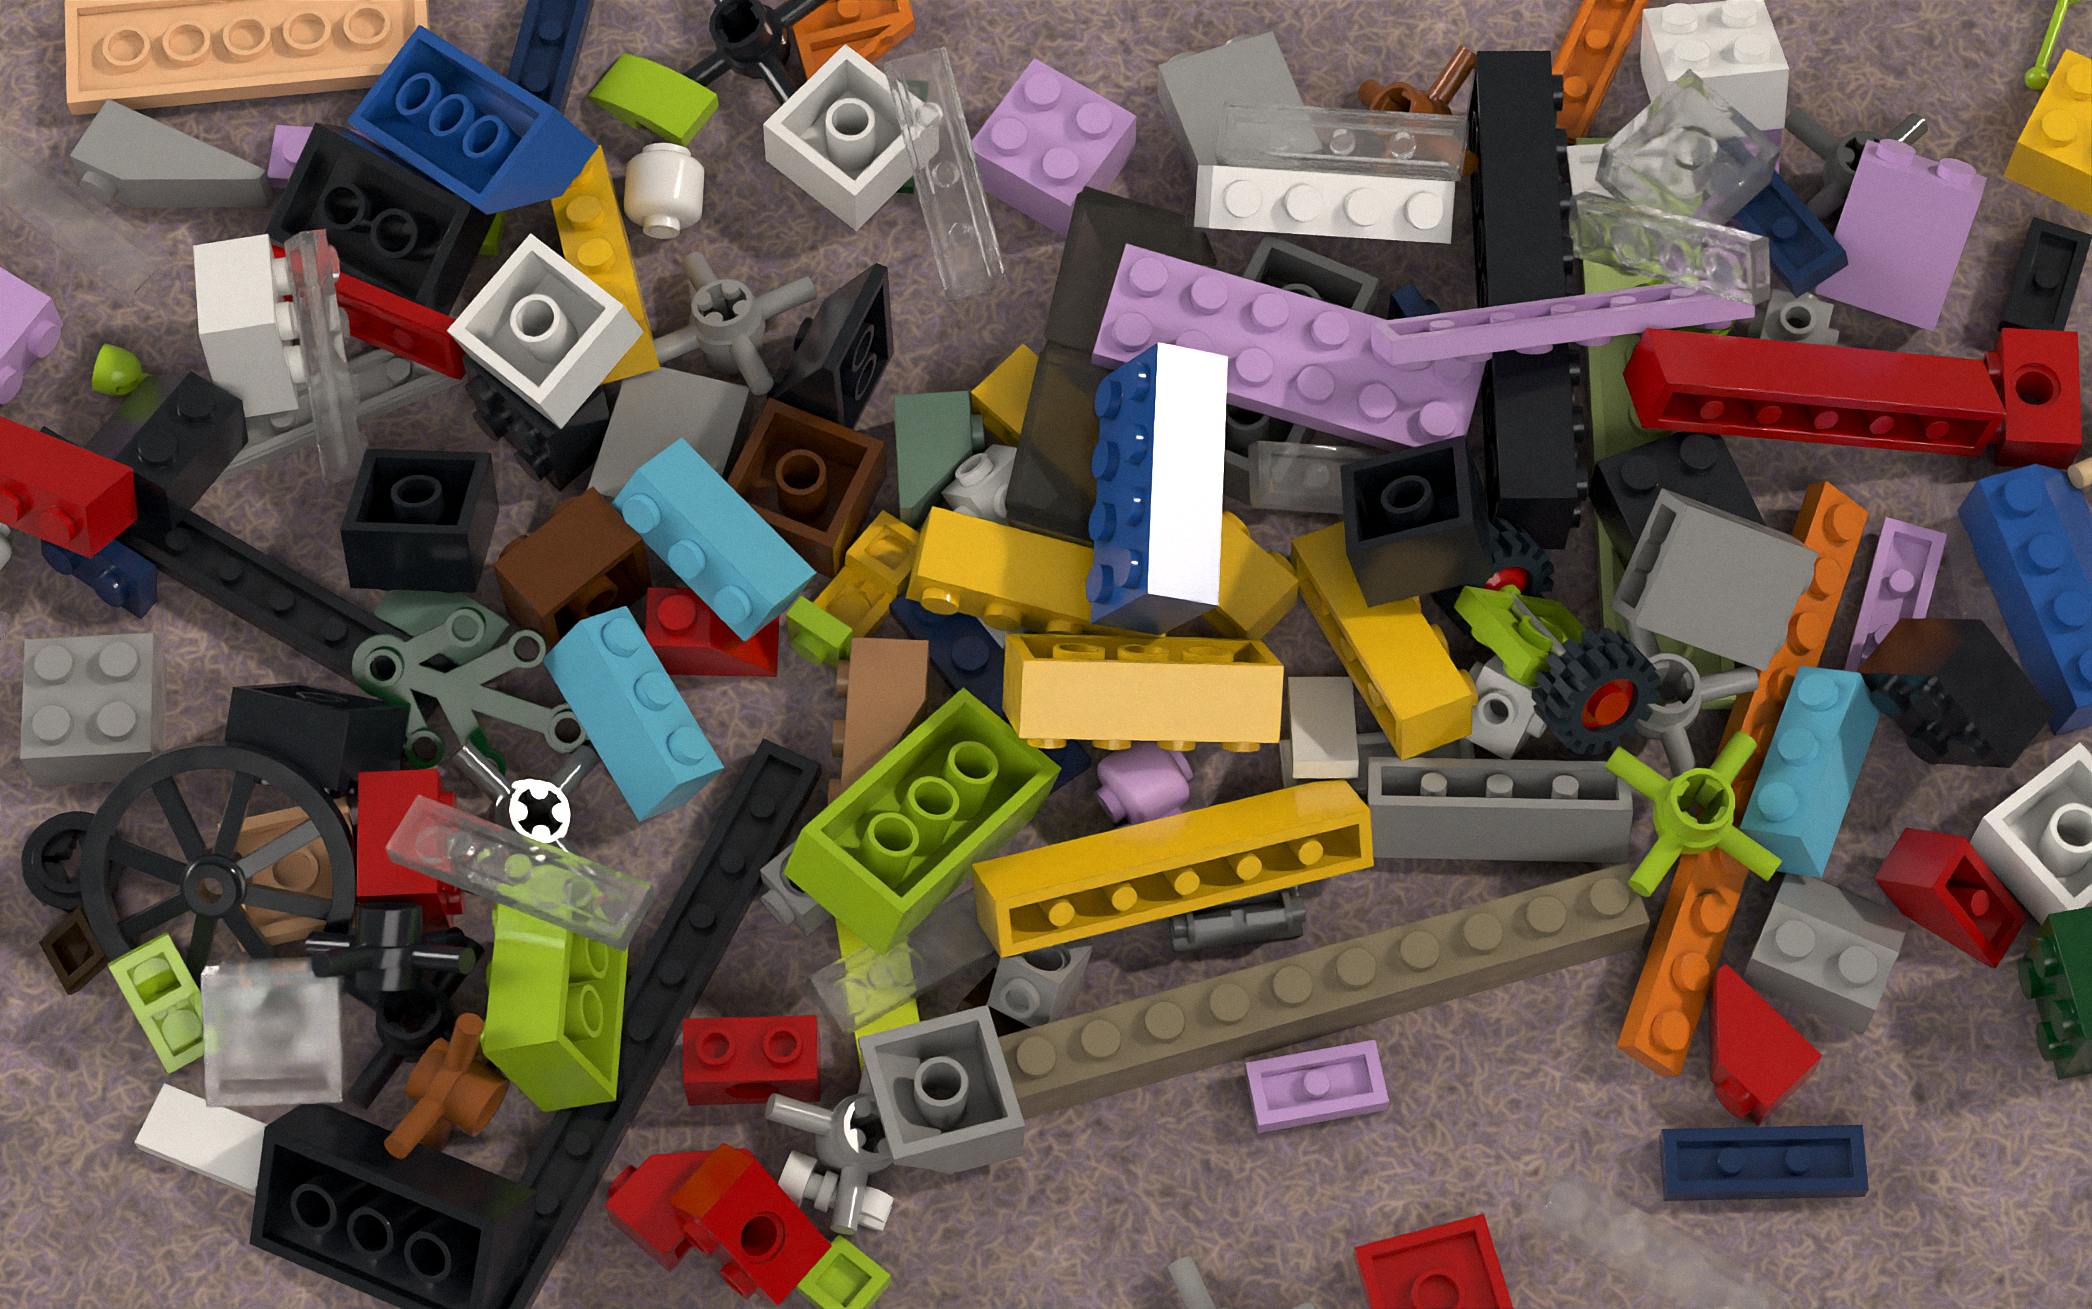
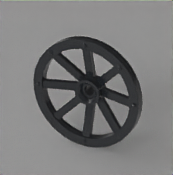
(219, 862)

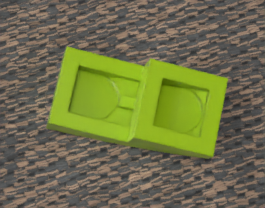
(656, 98)
(163, 1000)

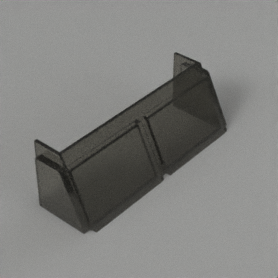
(1052, 470)

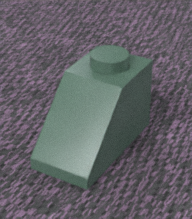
(931, 442)

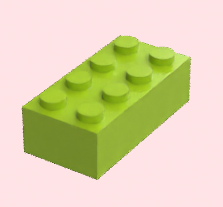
(920, 821)

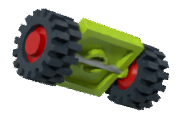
(1588, 682)

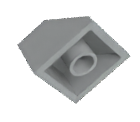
(1826, 951)
(944, 1092)

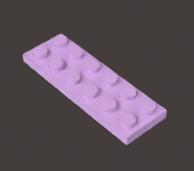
(1285, 353)

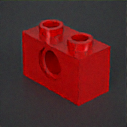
(2047, 368)
(751, 1059)
(779, 1240)

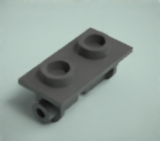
(1241, 921)

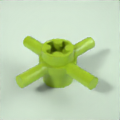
(1678, 830)

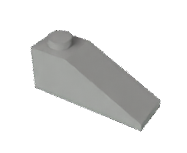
(160, 167)

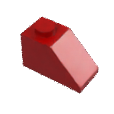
(697, 642)
(1951, 893)
(1753, 1050)
(641, 1204)

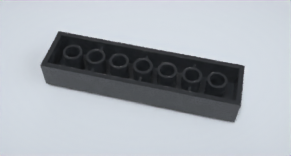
(1518, 259)

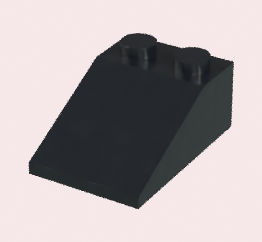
(841, 351)

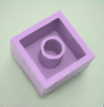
(1051, 143)

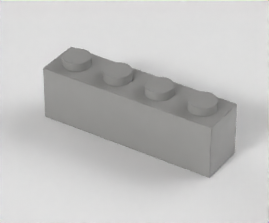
(1498, 810)

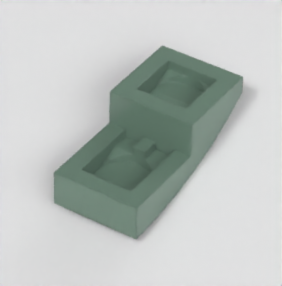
(422, 610)

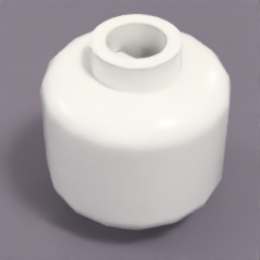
(664, 190)

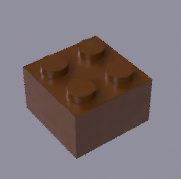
(810, 481)
(572, 568)

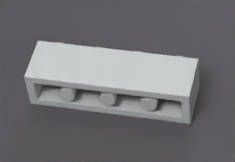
(1324, 204)

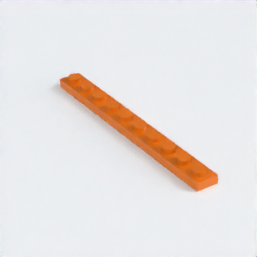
(1711, 882)

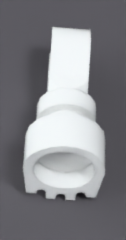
(801, 1182)

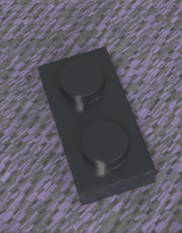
(2045, 277)

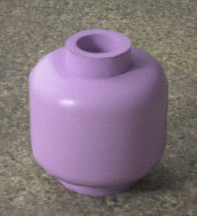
(1142, 782)

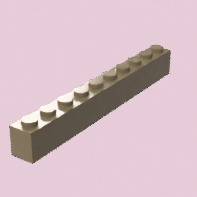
(1324, 991)

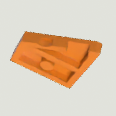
(863, 25)

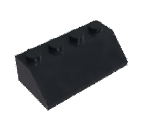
(391, 1227)

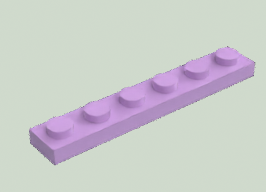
(1539, 324)

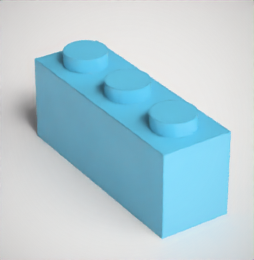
(713, 539)
(632, 713)
(1811, 769)

